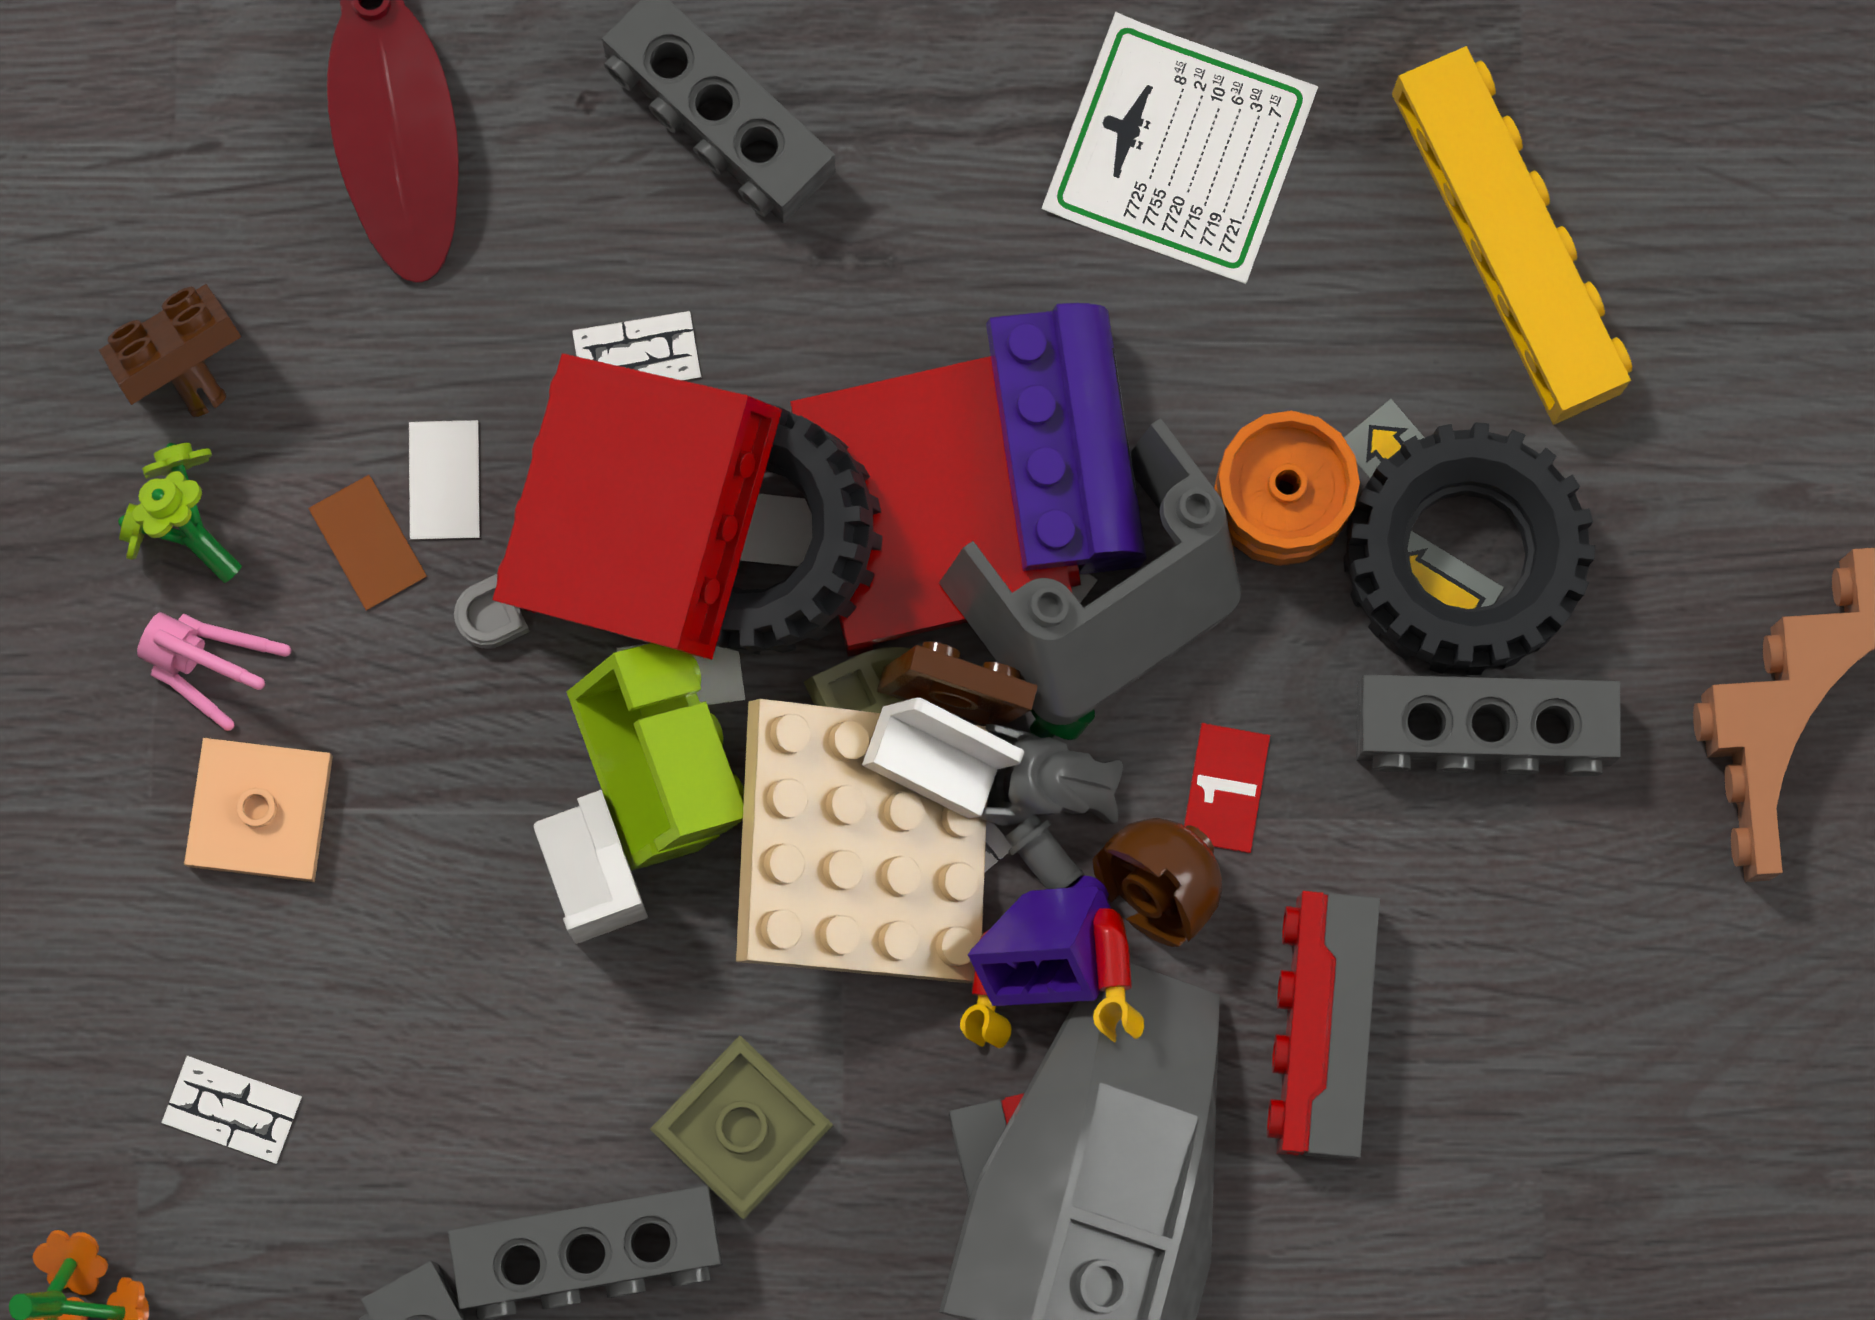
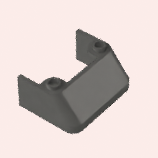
(1100, 649)

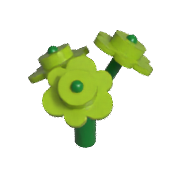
(174, 503)

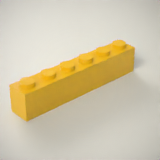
(1512, 235)

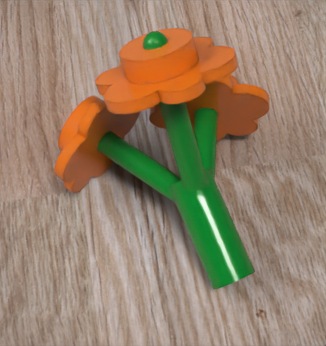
(75, 1264)

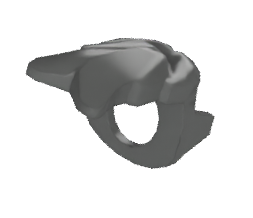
(1051, 781)

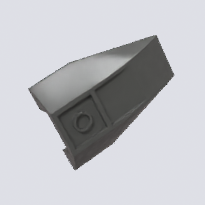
(1102, 1173)

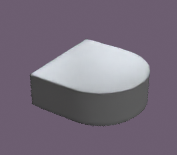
(486, 621)

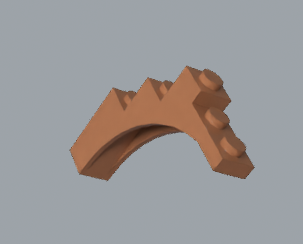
(1765, 719)

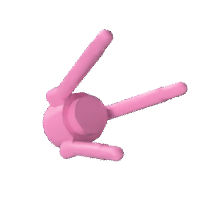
(175, 647)

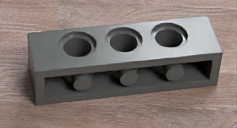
(662, 31)
(1585, 706)
(482, 1251)

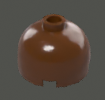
(1164, 876)

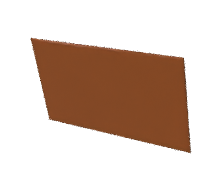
(367, 542)

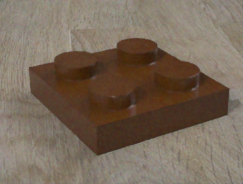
(967, 690)

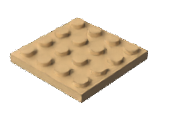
(846, 861)

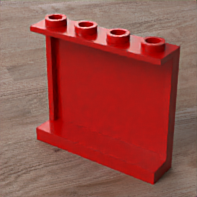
(939, 484)
(637, 504)

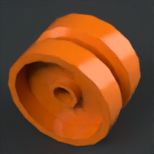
(1309, 457)

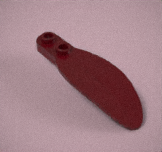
(394, 135)

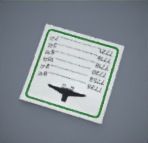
(1179, 148)

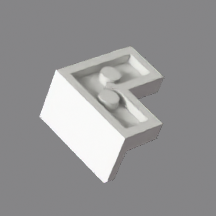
(589, 869)

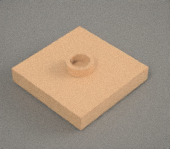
(258, 810)

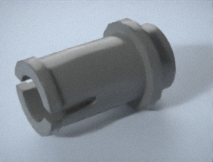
(1043, 853)

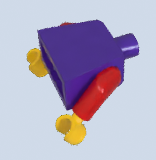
(1053, 951)

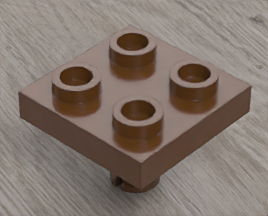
(172, 349)

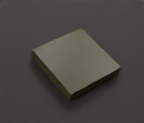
(741, 1127)

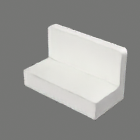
(938, 755)

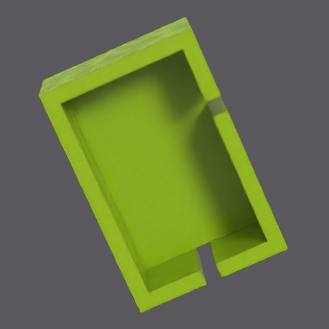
(657, 753)

